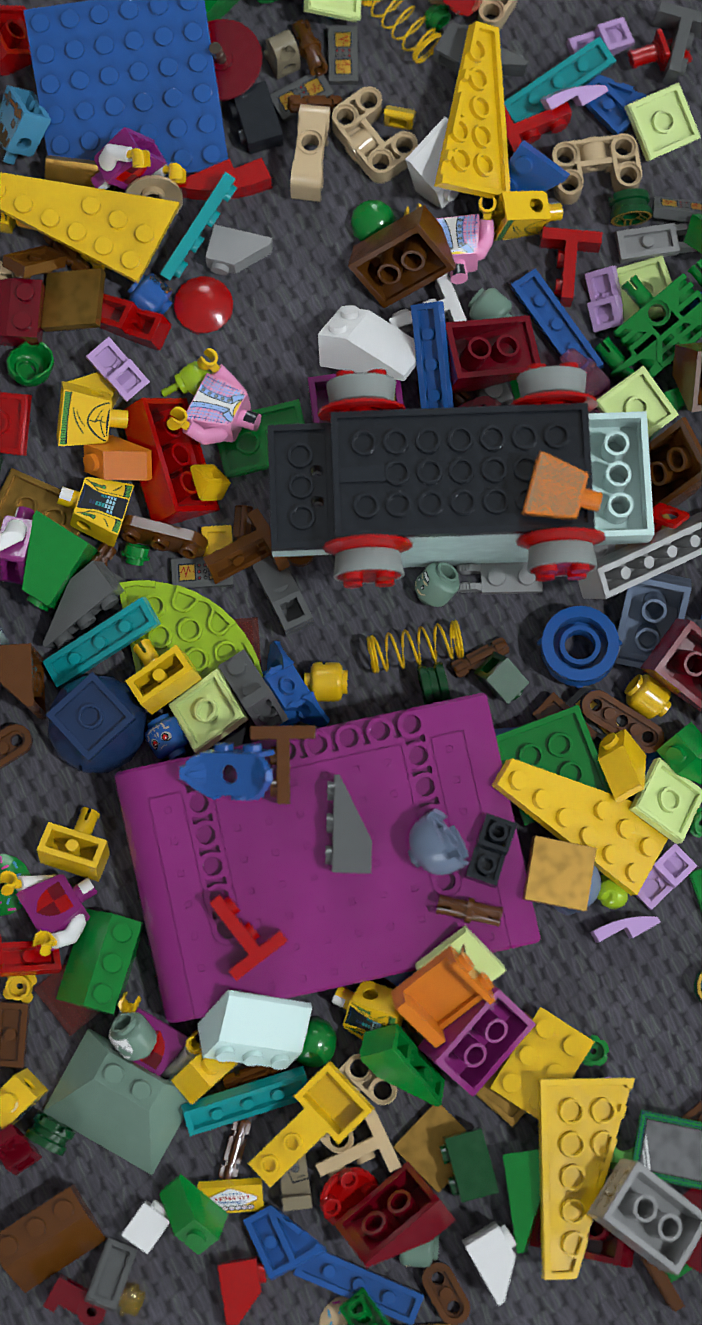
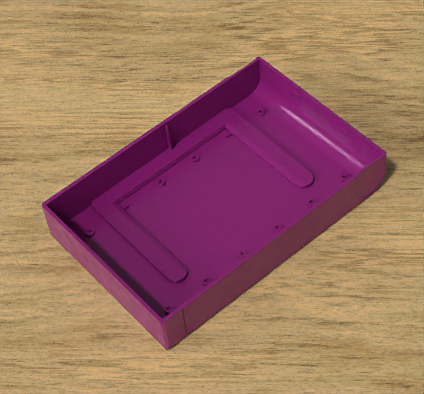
(275, 854)

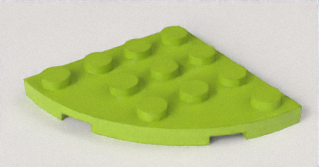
(190, 623)

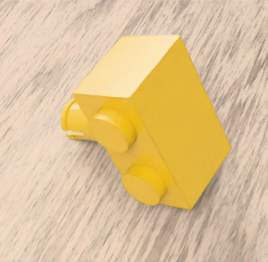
(162, 677)
(75, 849)

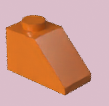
(118, 460)

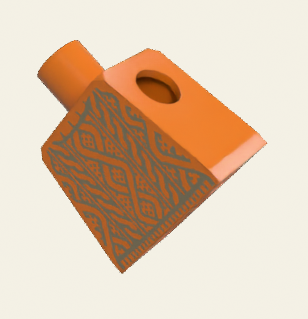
(558, 490)

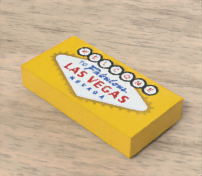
(235, 1194)

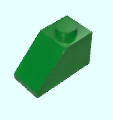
(684, 753)
(192, 1214)

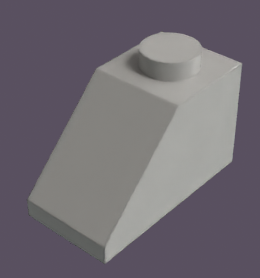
(235, 250)

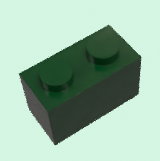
(469, 1164)

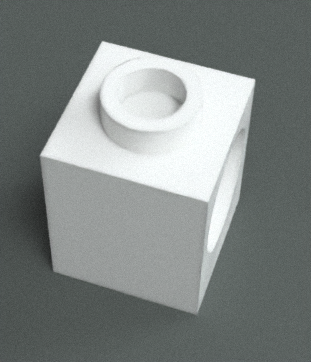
(147, 1225)

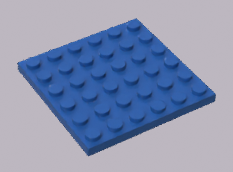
(129, 68)

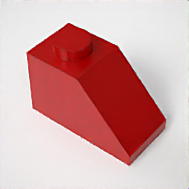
(240, 1286)

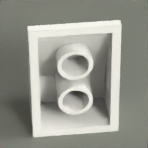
(364, 342)

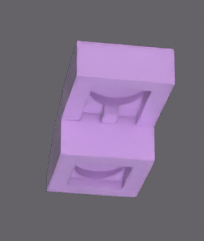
(613, 33)
(580, 94)
(605, 298)
(117, 369)
(665, 875)
(632, 927)

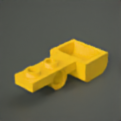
(329, 1106)

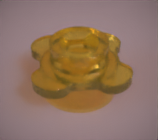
(131, 1301)

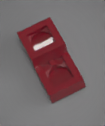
(17, 1150)

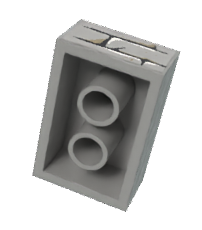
(648, 1216)

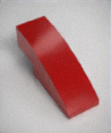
(250, 180)
(133, 323)

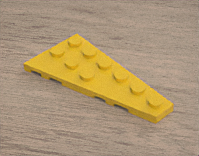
(475, 136)
(98, 223)
(585, 817)
(575, 1152)

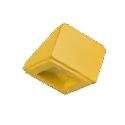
(399, 117)
(209, 482)

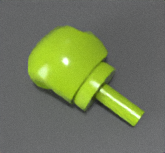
(187, 380)
(611, 894)

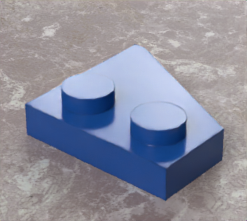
(610, 106)
(533, 170)
(281, 1241)

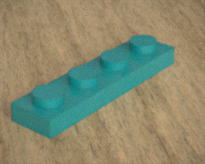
(572, 72)
(193, 238)
(101, 642)
(244, 1101)

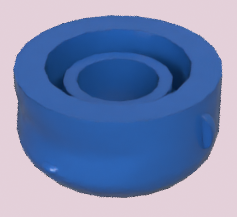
(583, 622)

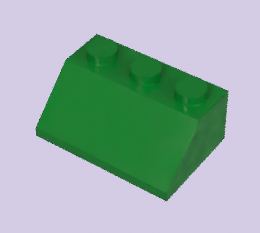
(101, 962)

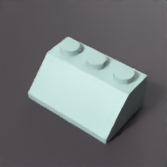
(254, 1030)

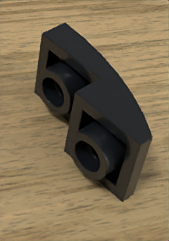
(490, 850)

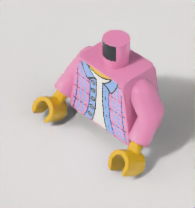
(468, 240)
(217, 408)

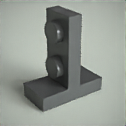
(686, 25)
(252, 690)

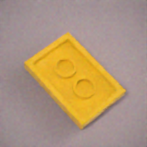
(546, 1052)

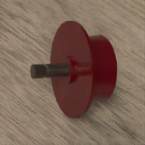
(235, 57)

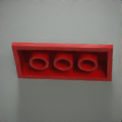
(171, 491)

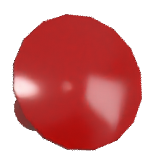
(203, 304)
(345, 1191)

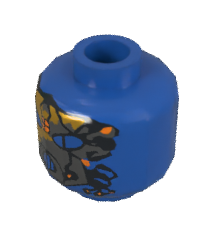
(151, 294)

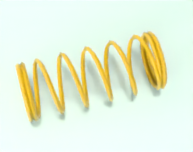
(421, 44)
(454, 633)

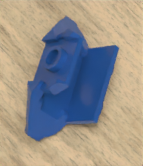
(291, 690)
(205, 771)

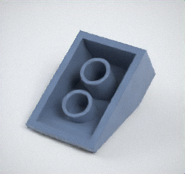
(648, 614)

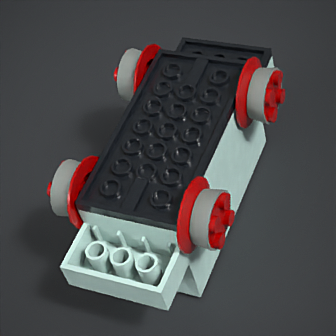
(454, 480)

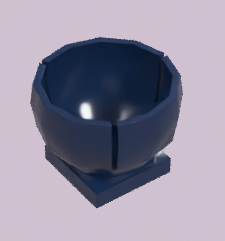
(96, 724)

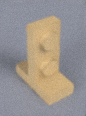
(362, 1150)

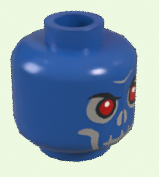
(166, 737)

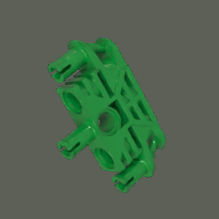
(641, 328)

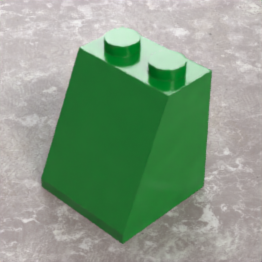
(52, 561)

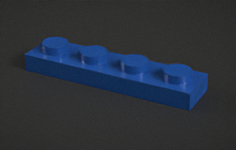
(551, 316)
(432, 355)
(348, 1278)

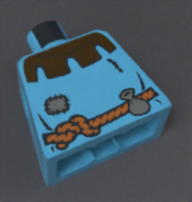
(21, 124)

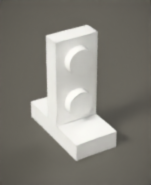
(452, 307)

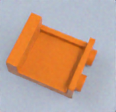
(441, 993)

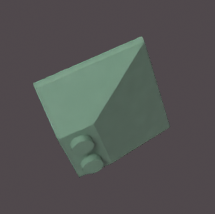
(117, 1103)

